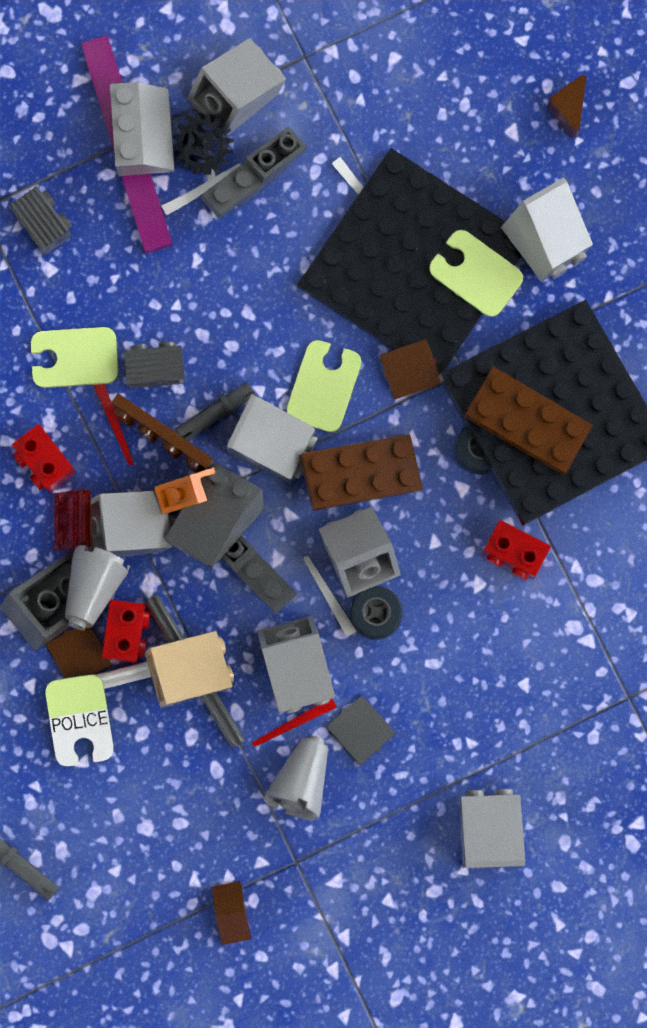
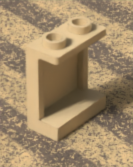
(189, 668)

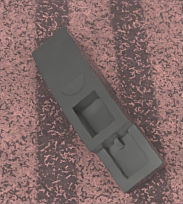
(254, 174)
(258, 575)

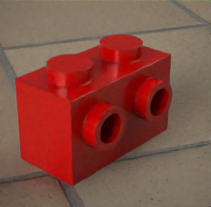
(43, 459)
(516, 551)
(124, 632)

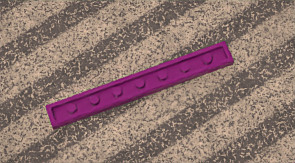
(138, 187)

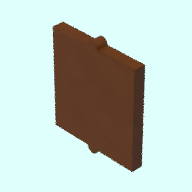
(410, 369)
(78, 653)

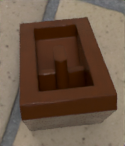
(568, 104)
(231, 913)

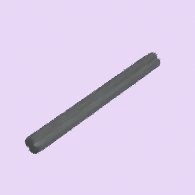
(211, 700)

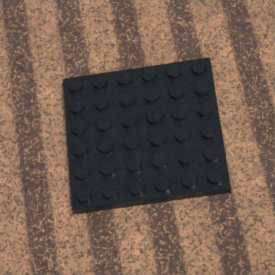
(381, 258)
(580, 371)

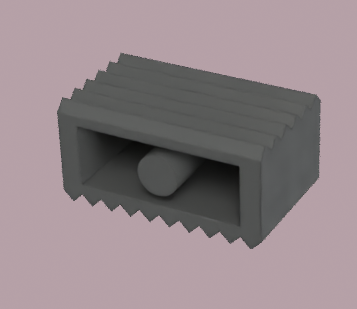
(40, 220)
(154, 365)

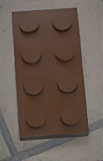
(528, 421)
(153, 431)
(361, 472)

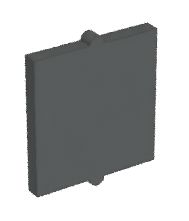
(361, 730)

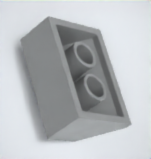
(141, 129)

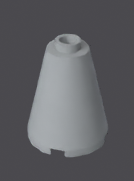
(92, 584)
(301, 780)

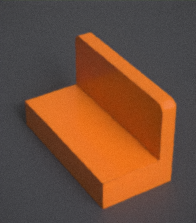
(182, 492)

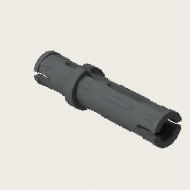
(216, 411)
(26, 871)

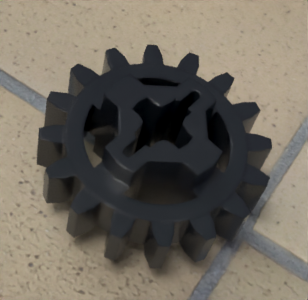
(214, 140)

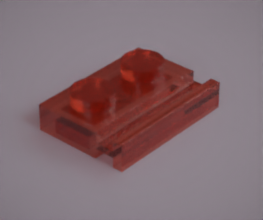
(72, 519)

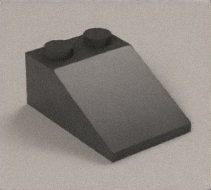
(216, 524)
(40, 603)

